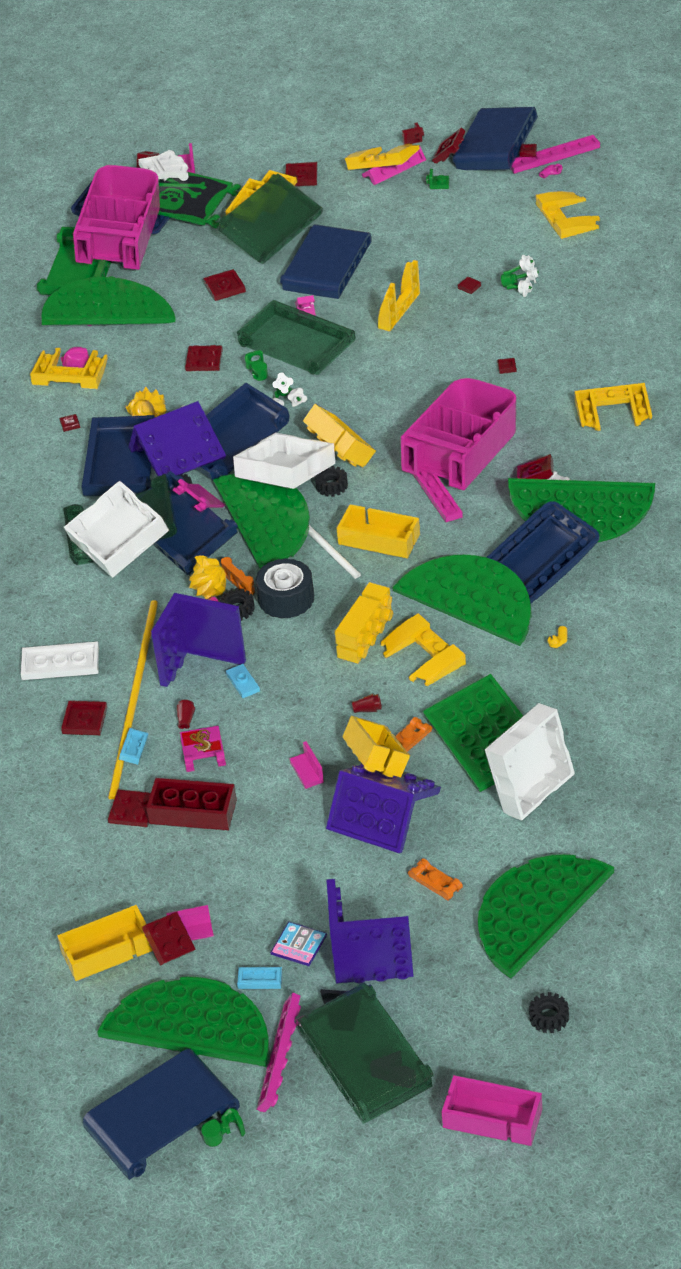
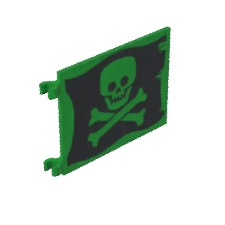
(194, 198)

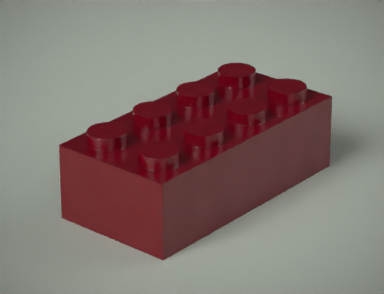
(191, 804)

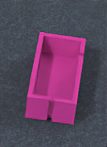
(492, 1110)

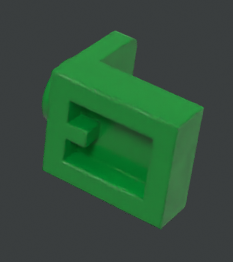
(437, 182)

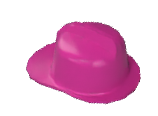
(75, 357)

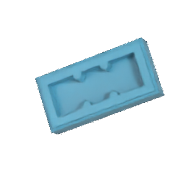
(242, 681)
(133, 746)
(259, 978)

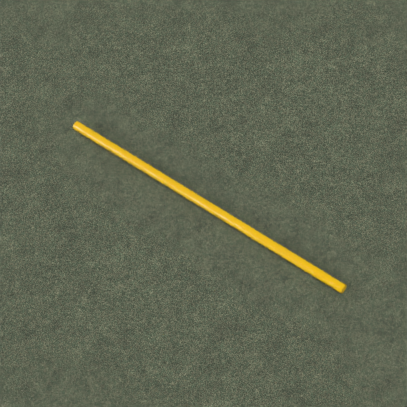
(134, 696)

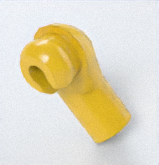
(559, 640)

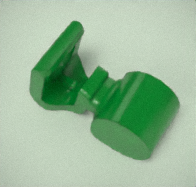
(258, 367)
(213, 1130)

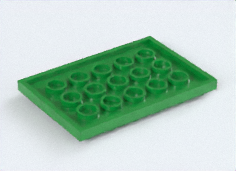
(471, 723)

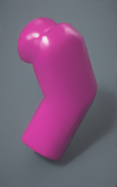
(551, 170)

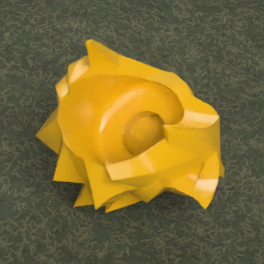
(147, 404)
(208, 577)

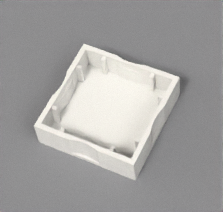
(284, 460)
(116, 529)
(529, 761)

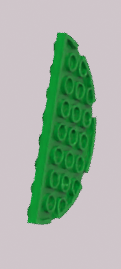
(105, 302)
(604, 505)
(267, 516)
(473, 592)
(533, 904)
(193, 1016)

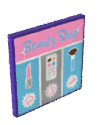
(298, 944)

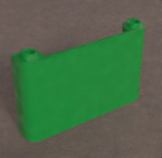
(65, 267)

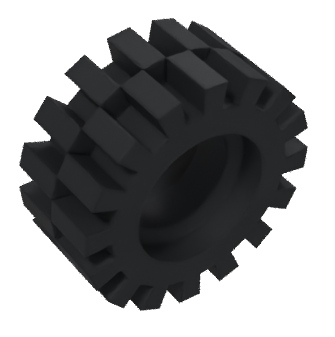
(331, 487)
(240, 597)
(549, 1002)

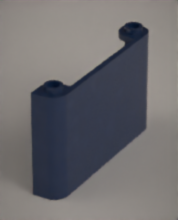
(495, 138)
(326, 261)
(242, 423)
(111, 459)
(196, 531)
(157, 1111)

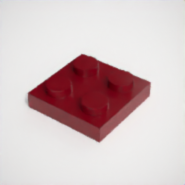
(449, 146)
(305, 173)
(224, 285)
(204, 358)
(537, 469)
(84, 718)
(130, 808)
(168, 938)

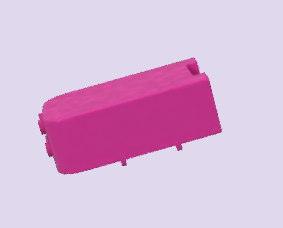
(117, 216)
(460, 432)

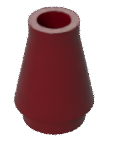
(367, 704)
(185, 713)

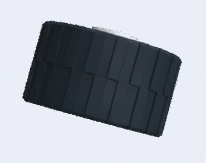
(285, 588)

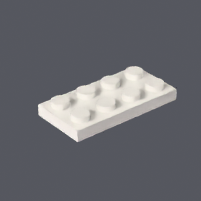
(60, 660)

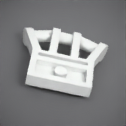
(166, 165)

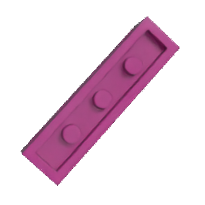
(382, 173)

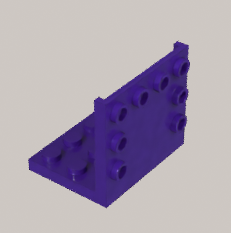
(177, 440)
(199, 629)
(376, 806)
(368, 947)

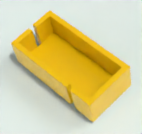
(345, 440)
(384, 534)
(363, 623)
(376, 747)
(104, 943)

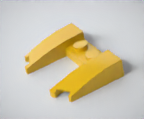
(370, 158)
(550, 206)
(393, 310)
(47, 370)
(589, 399)
(417, 629)

